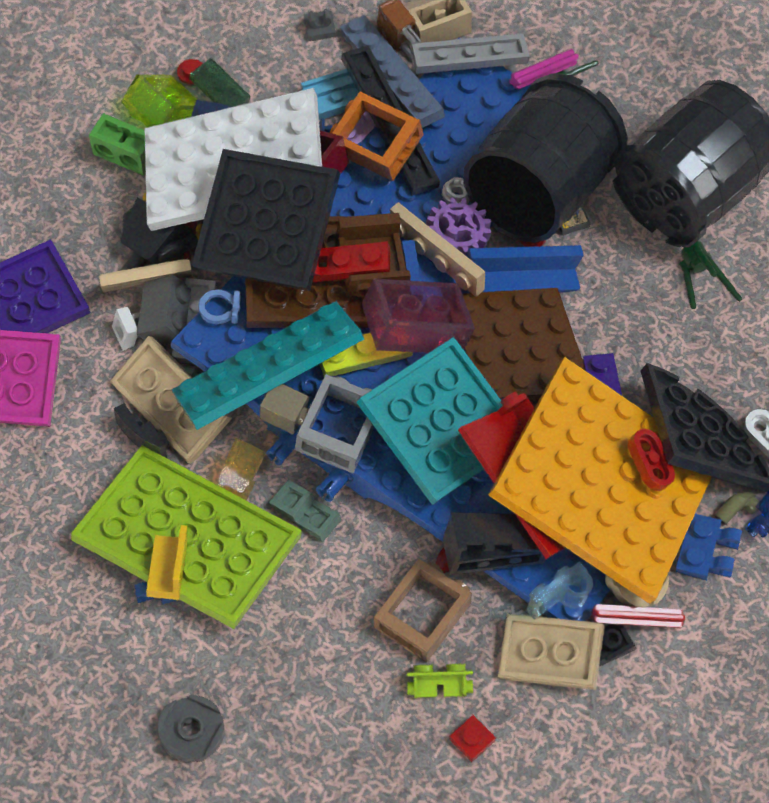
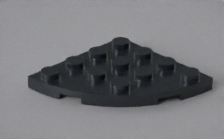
(701, 433)

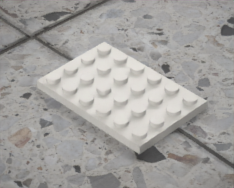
(187, 152)

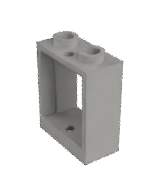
(326, 447)

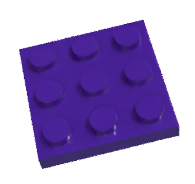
(38, 292)

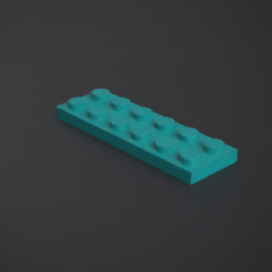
(267, 364)

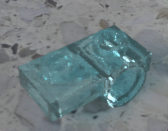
(545, 597)

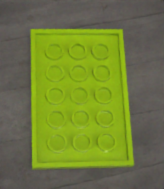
(229, 540)

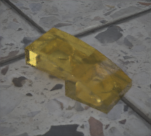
(241, 468)

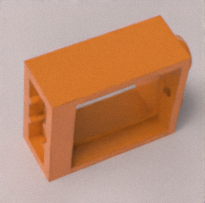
(400, 148)

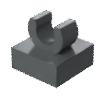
(319, 25)

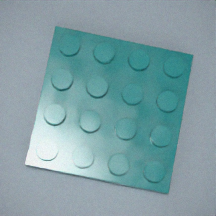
(422, 413)

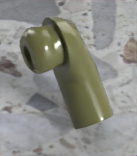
(737, 503)

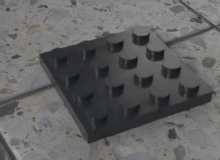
(266, 219)

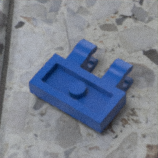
(699, 545)

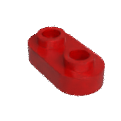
(652, 461)

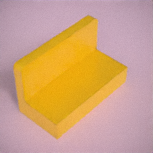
(167, 566)

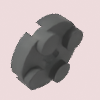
(185, 711)

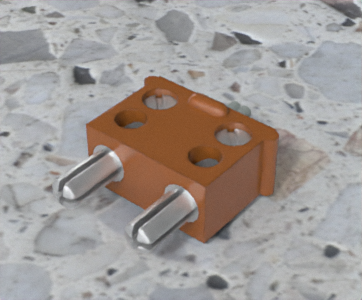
(396, 25)

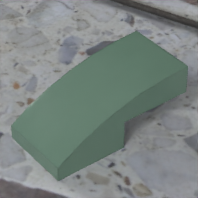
(304, 511)

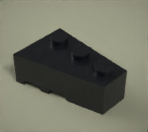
(488, 543)

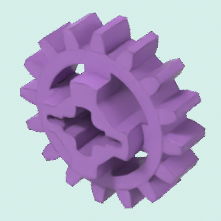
(459, 224)

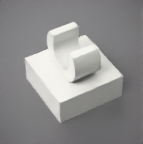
(125, 327)

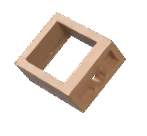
(406, 635)

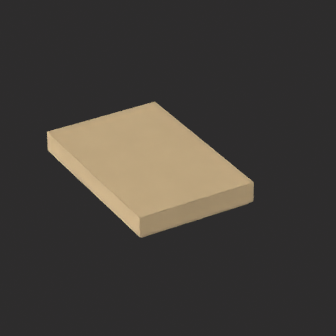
(137, 276)
(551, 651)

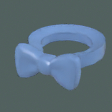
(230, 315)

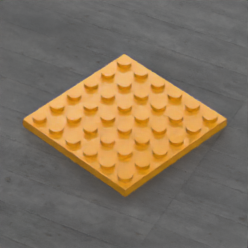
(584, 490)

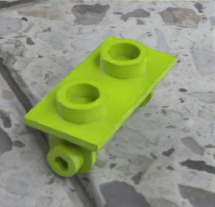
(452, 678)

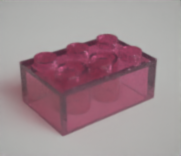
(416, 315)

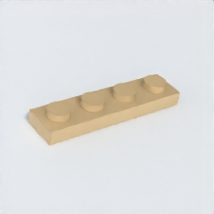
(440, 251)

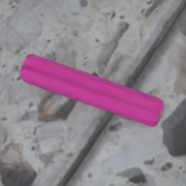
(545, 67)

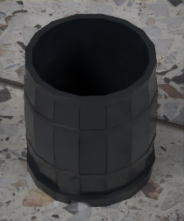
(544, 158)
(694, 162)

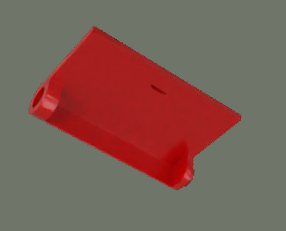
(492, 443)

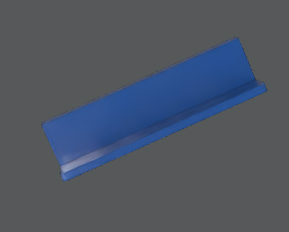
(528, 267)

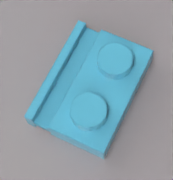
(332, 92)

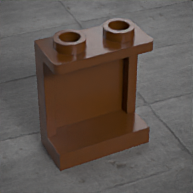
(373, 229)

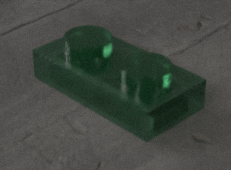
(219, 85)

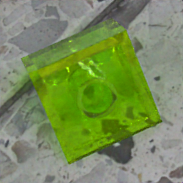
(158, 100)

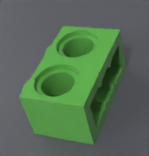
(119, 143)

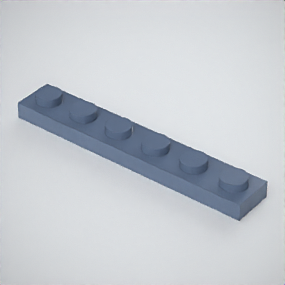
(407, 88)

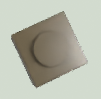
(284, 408)

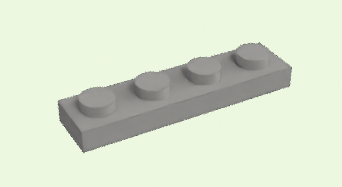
(469, 53)

